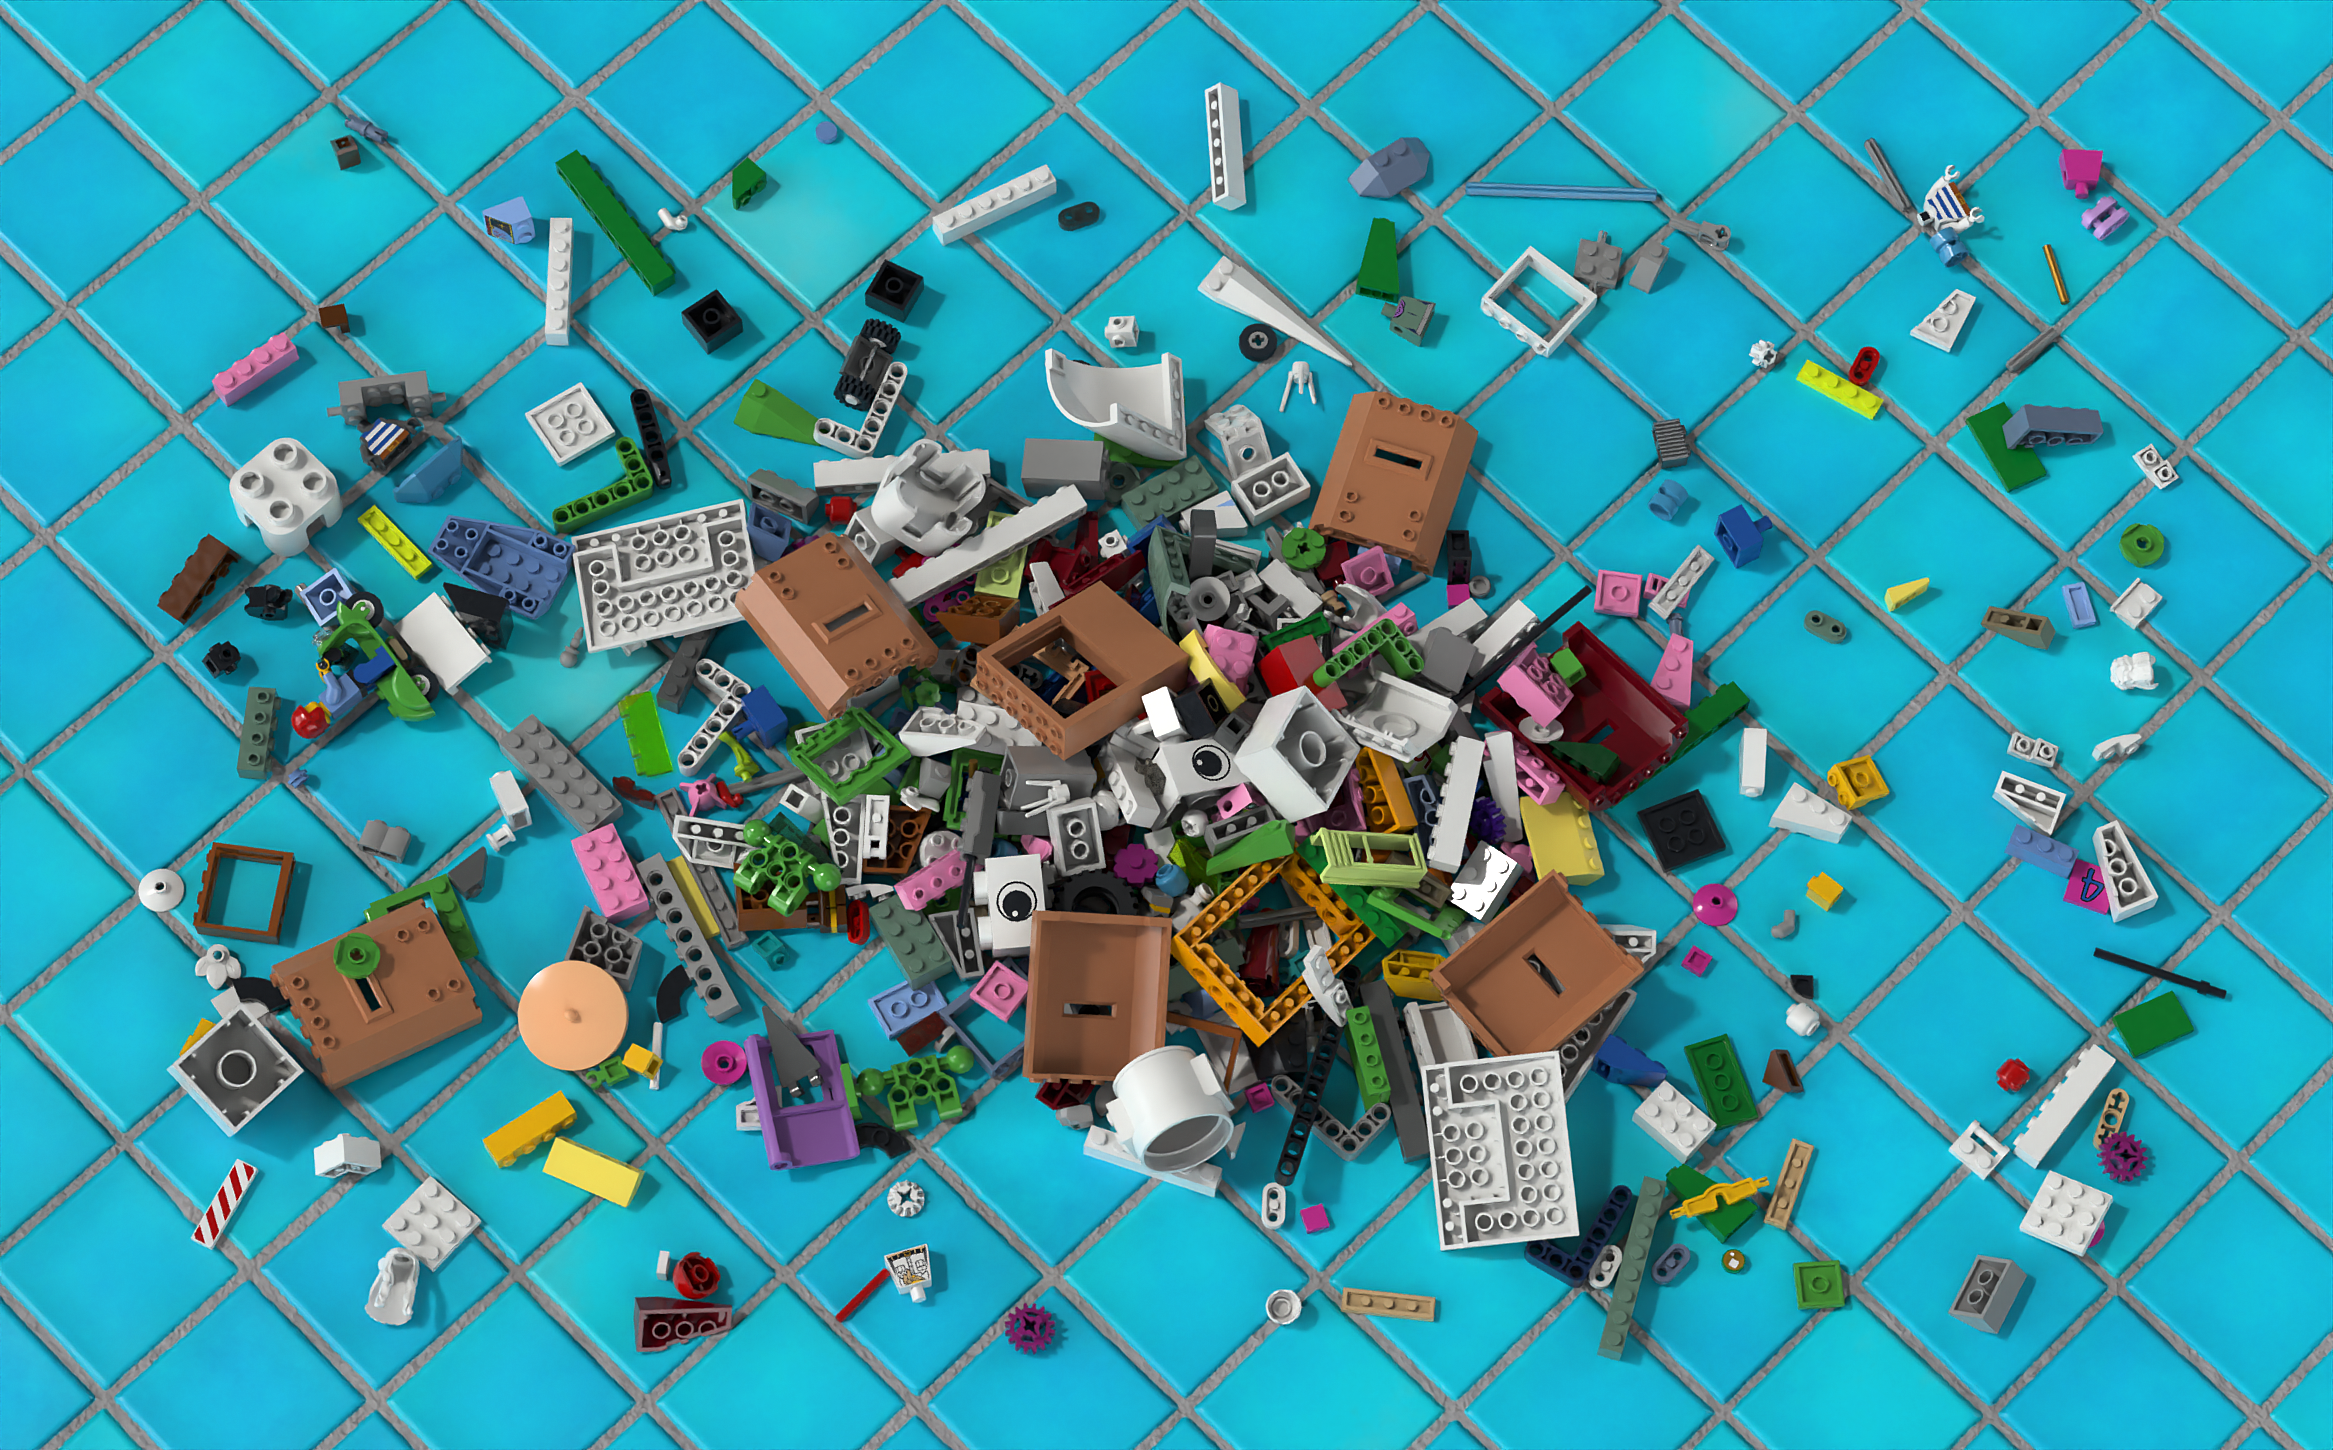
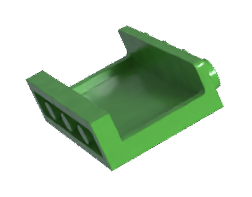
(1366, 1057)

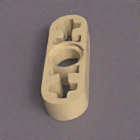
(2109, 1111)

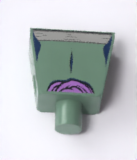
(1410, 318)

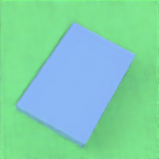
(902, 1008)

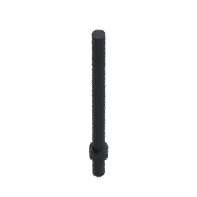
(2202, 987)

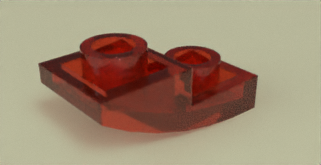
(627, 789)
(922, 1033)

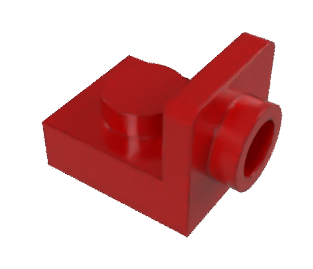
(1519, 889)

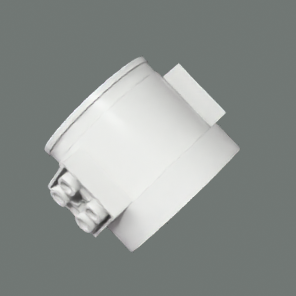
(1170, 1109)

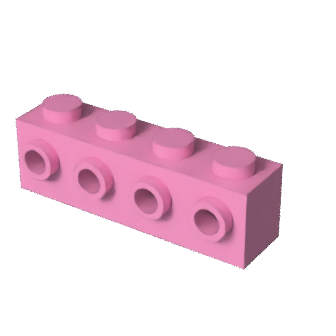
(255, 369)
(1400, 615)
(1533, 775)
(933, 881)

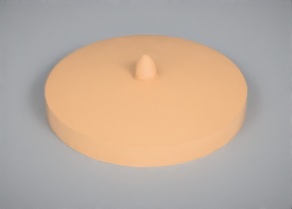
(573, 1015)

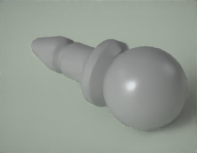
(569, 657)

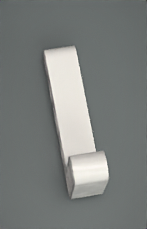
(873, 419)
(717, 718)

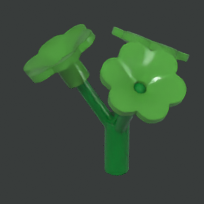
(926, 693)

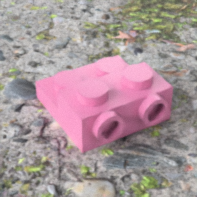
(1369, 572)

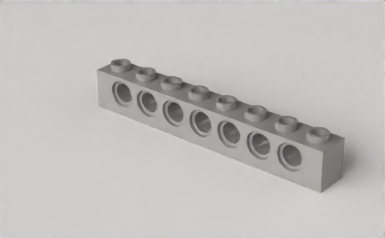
(727, 1004)

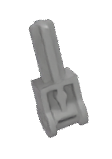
(1706, 233)

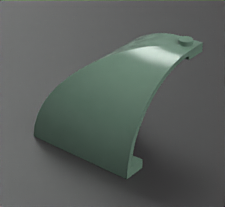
(1168, 571)

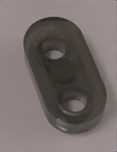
(1079, 216)

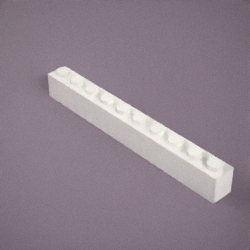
(988, 547)

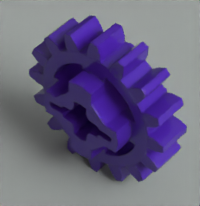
(1487, 820)

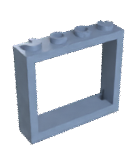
(961, 1004)

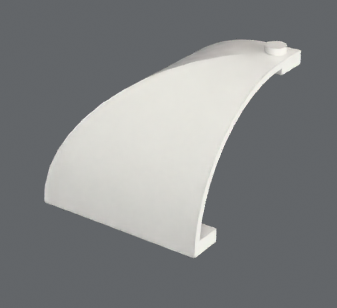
(1126, 405)

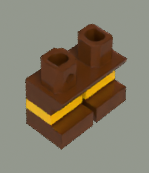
(832, 910)

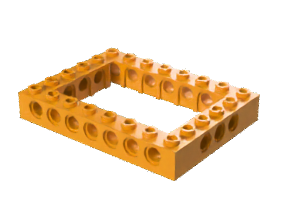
(1225, 985)

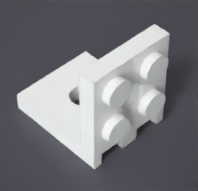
(1238, 431)

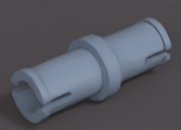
(366, 129)

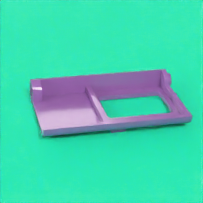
(805, 1132)

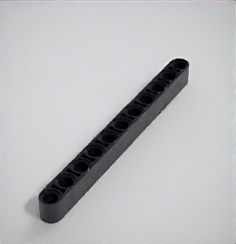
(1313, 1084)

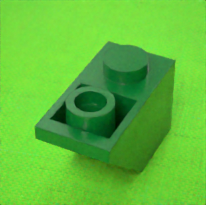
(746, 181)

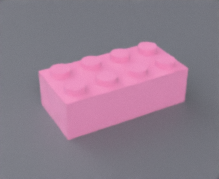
(610, 874)

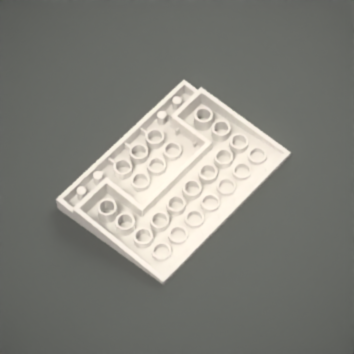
(663, 575)
(1499, 1150)

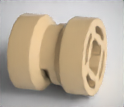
(1330, 598)

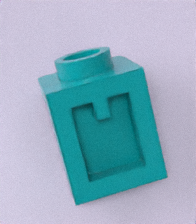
(771, 950)

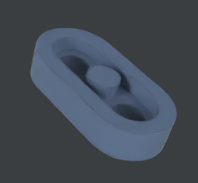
(1669, 1264)

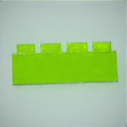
(648, 735)
(1192, 864)

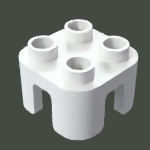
(284, 494)
(922, 503)

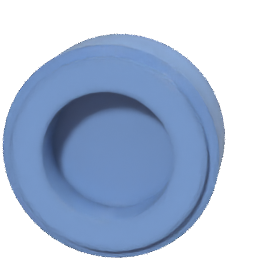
(826, 132)

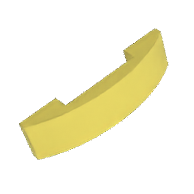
(1204, 667)

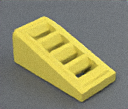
(1903, 593)

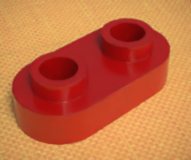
(1862, 367)
(858, 922)

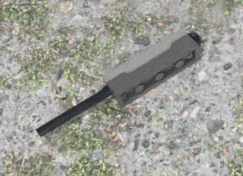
(977, 829)

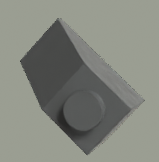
(470, 874)

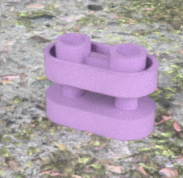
(2093, 217)

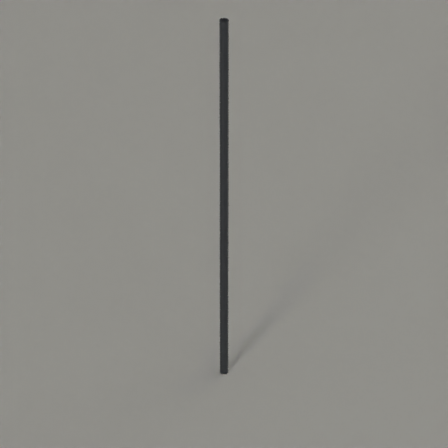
(1520, 645)

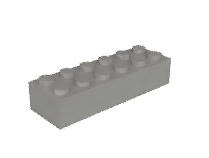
(560, 776)

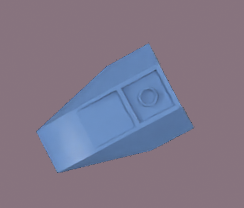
(505, 561)

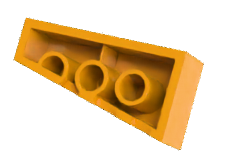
(1384, 793)

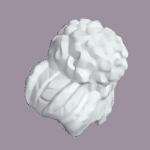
(2134, 671)

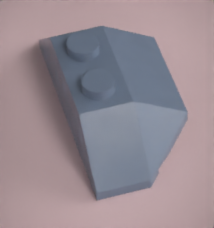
(1391, 169)

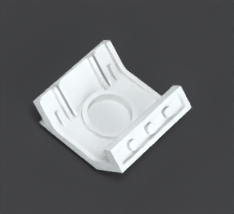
(1399, 718)

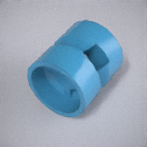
(1950, 248)
(1667, 499)

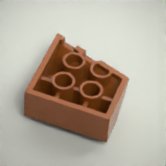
(981, 619)
(904, 836)
(755, 913)

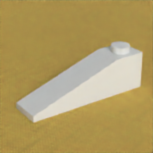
(935, 732)

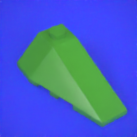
(773, 414)
(1263, 844)

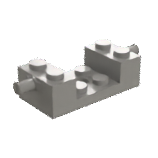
(382, 390)

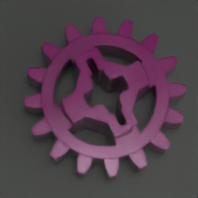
(2117, 1165)
(1022, 1334)

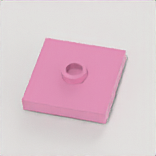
(1618, 593)
(1000, 991)

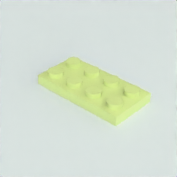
(1005, 575)

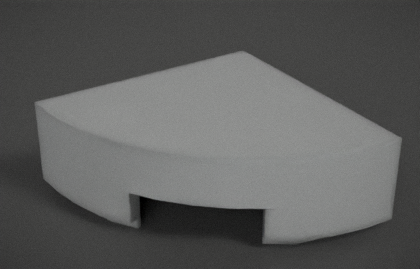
(949, 1036)

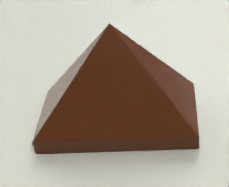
(1781, 1072)

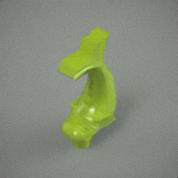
(746, 766)

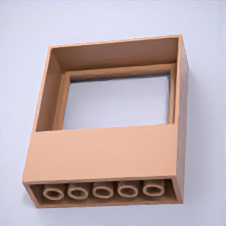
(1112, 640)

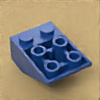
(1626, 1065)

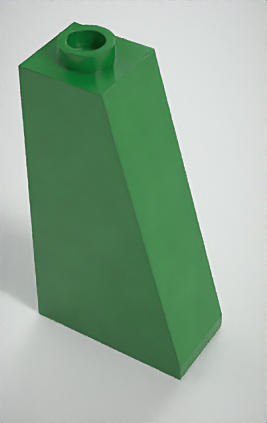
(1379, 265)
(1723, 1222)

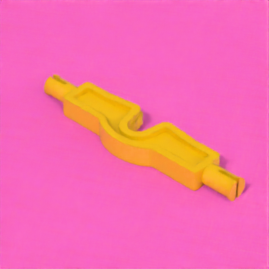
(1730, 1192)

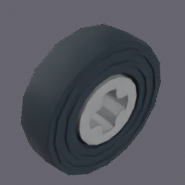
(1250, 349)

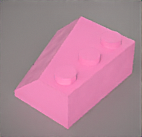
(1535, 686)

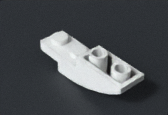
(1325, 987)

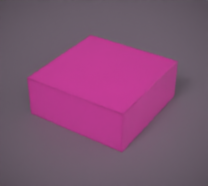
(1457, 594)
(1696, 961)
(1259, 1098)
(1314, 1218)

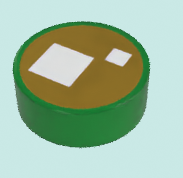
(1733, 1261)

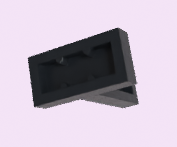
(1458, 557)

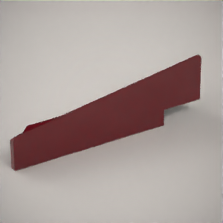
(1088, 536)
(1112, 572)

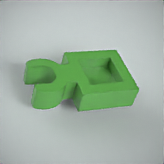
(610, 1071)

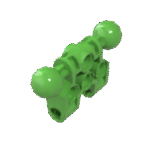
(795, 869)
(958, 1060)

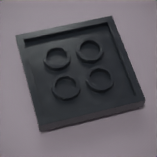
(1681, 830)

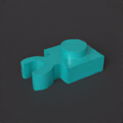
(1296, 969)

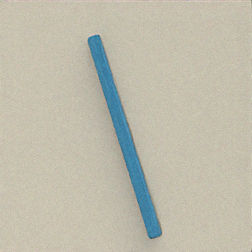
(1561, 191)

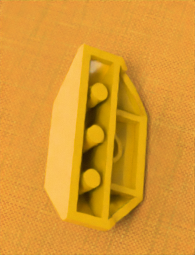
(1409, 974)

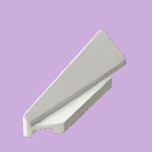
(1503, 782)

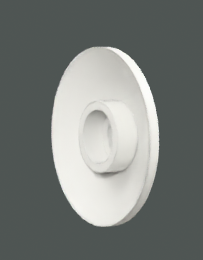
(1208, 587)
(1538, 734)
(163, 899)

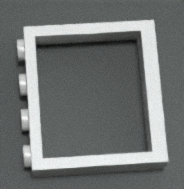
(1554, 275)

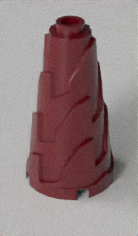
(1261, 960)

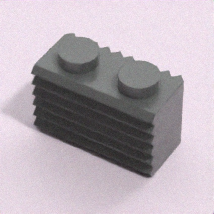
(1670, 443)

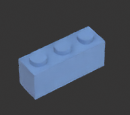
(2041, 851)

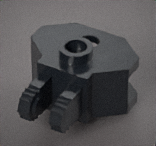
(268, 602)

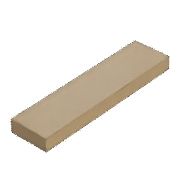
(1788, 1184)
(1388, 1304)

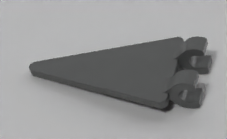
(790, 1055)

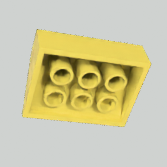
(1562, 839)

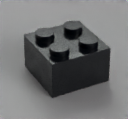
(894, 291)
(712, 321)
(1201, 708)

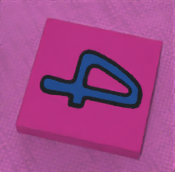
(2087, 887)

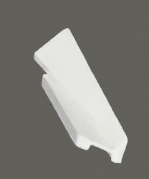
(1046, 592)

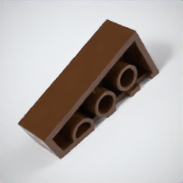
(197, 578)

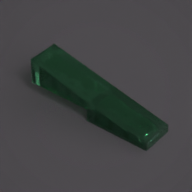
(786, 828)

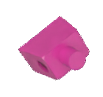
(2080, 170)

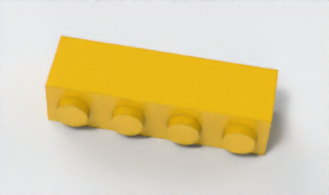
(530, 1129)

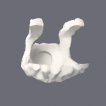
(1364, 605)
(1106, 807)
(394, 1287)

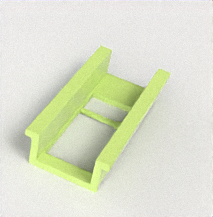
(1343, 869)

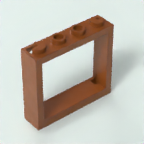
(209, 877)
(1216, 1028)

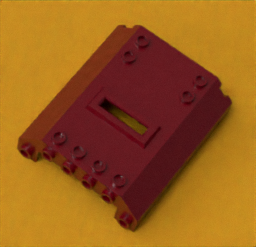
(1612, 695)

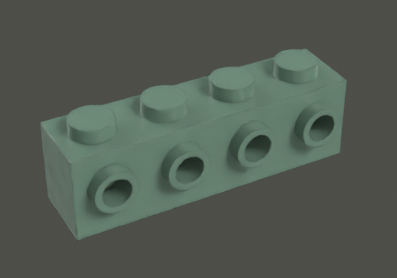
(257, 733)

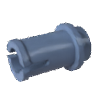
(1675, 624)

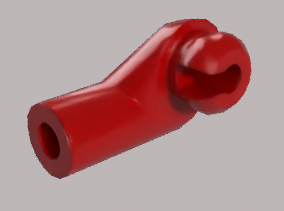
(733, 801)

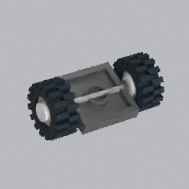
(866, 364)

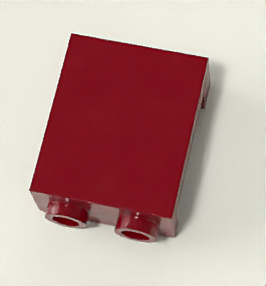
(1064, 562)

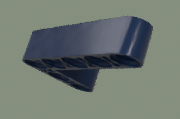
(1588, 1244)

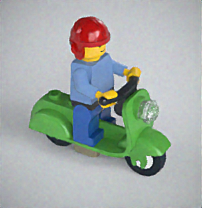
(405, 691)

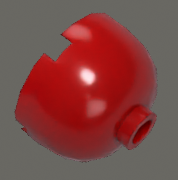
(695, 1276)

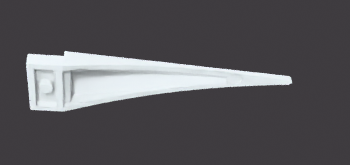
(1242, 292)

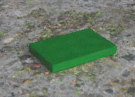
(2152, 1024)

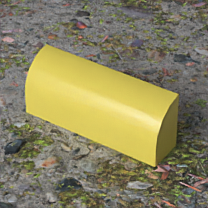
(593, 1171)

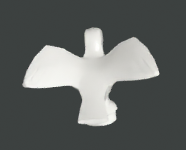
(1189, 906)

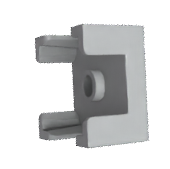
(1264, 613)

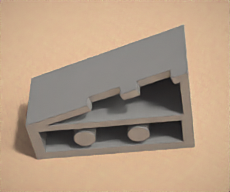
(959, 943)

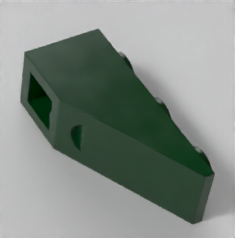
(1592, 758)

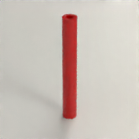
(862, 1295)

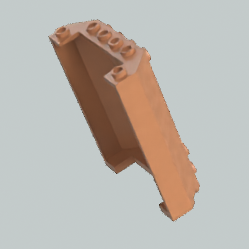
(1388, 502)
(811, 589)
(1094, 962)
(416, 984)
(1506, 997)

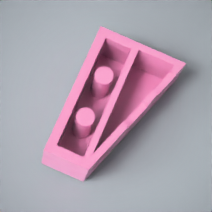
(1675, 673)

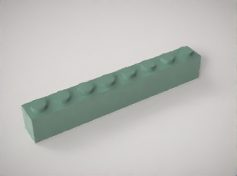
(1631, 1268)

